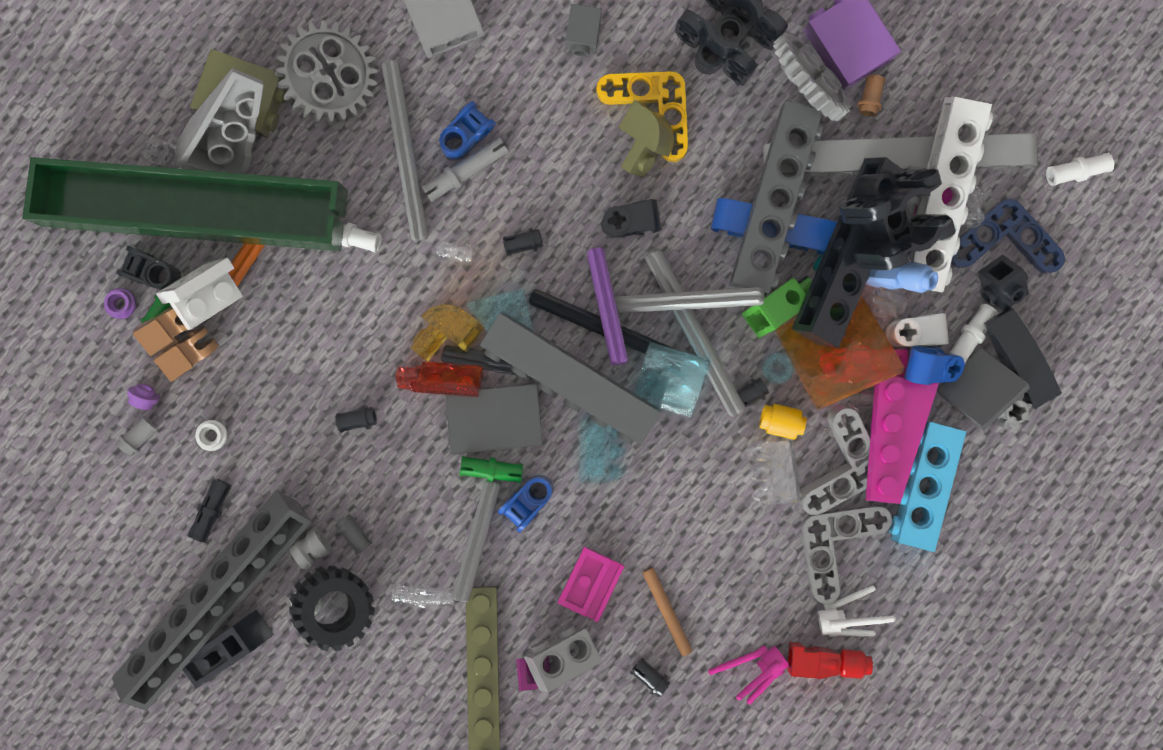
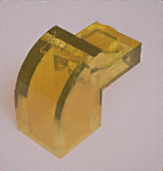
(445, 323)

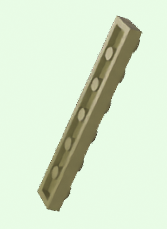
(483, 669)

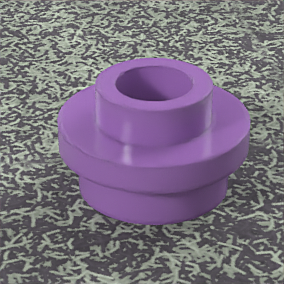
(112, 298)
(142, 396)

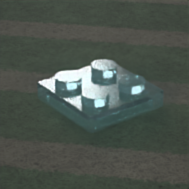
(671, 379)

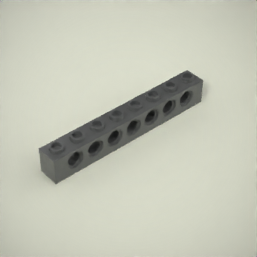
(210, 601)

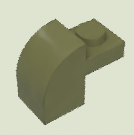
(652, 137)

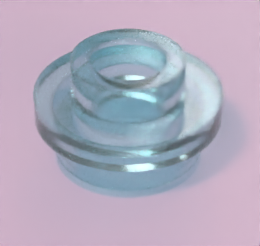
(788, 368)

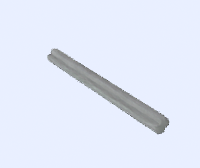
(405, 150)
(697, 336)

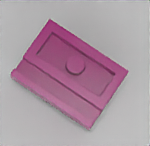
(590, 584)

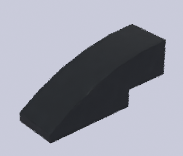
(1022, 356)

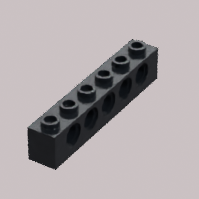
(838, 279)

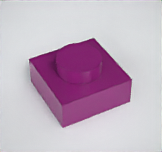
(525, 678)

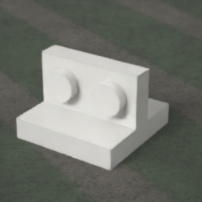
(202, 292)

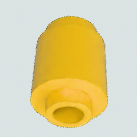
(782, 421)

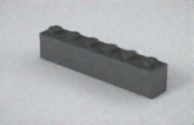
(570, 378)

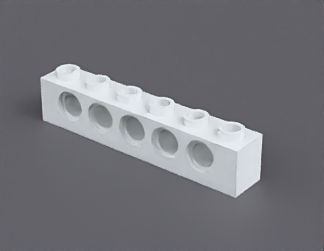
(946, 146)

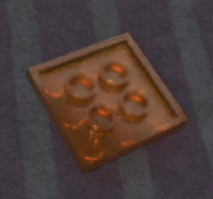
(836, 373)

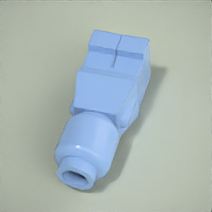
(911, 276)

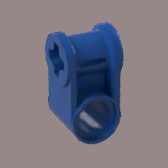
(469, 127)
(932, 365)
(523, 505)

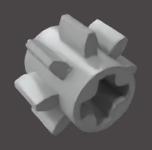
(1018, 413)

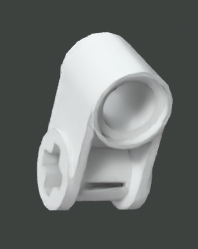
(922, 331)

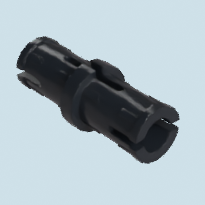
(209, 510)

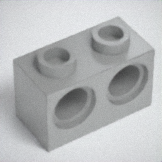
(564, 665)

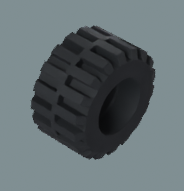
(344, 629)

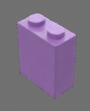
(851, 40)

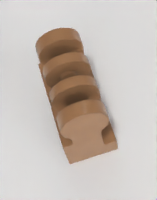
(174, 355)

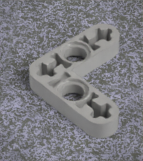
(855, 464)
(832, 533)

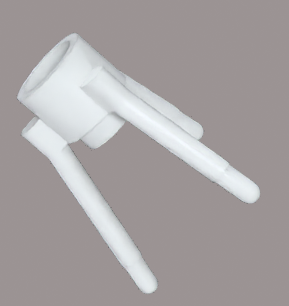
(835, 624)

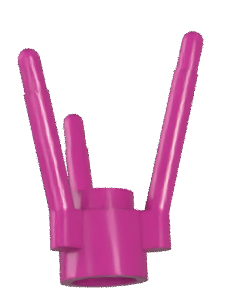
(771, 665)

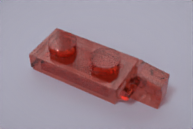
(441, 379)

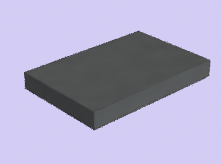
(494, 419)

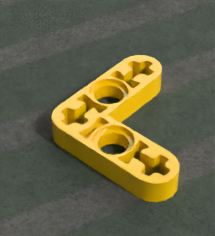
(656, 94)

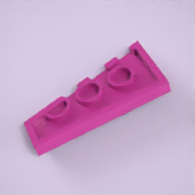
(896, 432)

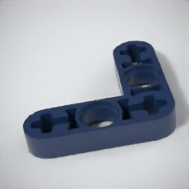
(1012, 230)

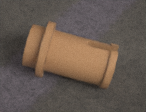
(871, 96)

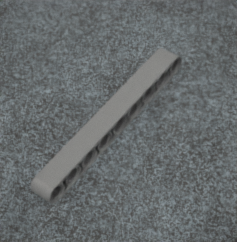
(847, 156)

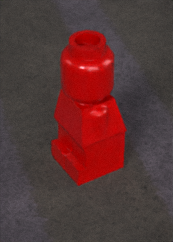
(824, 662)

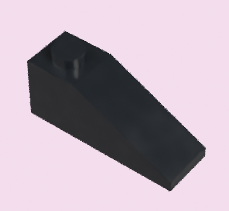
(227, 649)

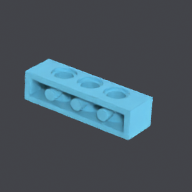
(933, 502)

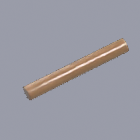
(667, 611)

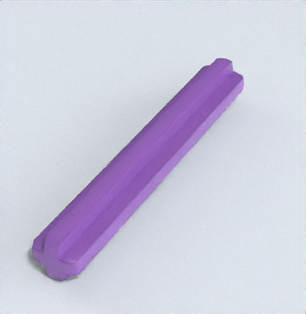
(607, 306)

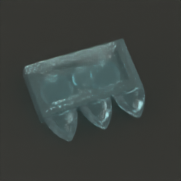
(597, 452)

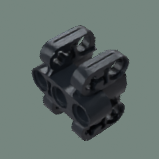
(738, 65)
(885, 216)

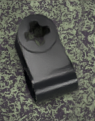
(636, 218)
(145, 269)

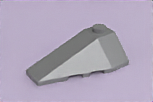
(223, 127)

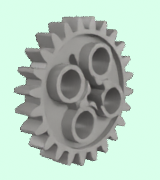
(799, 63)
(302, 85)

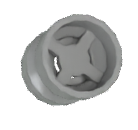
(310, 548)

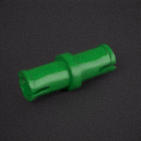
(491, 469)

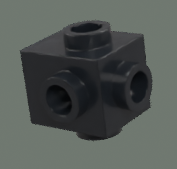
(1003, 283)

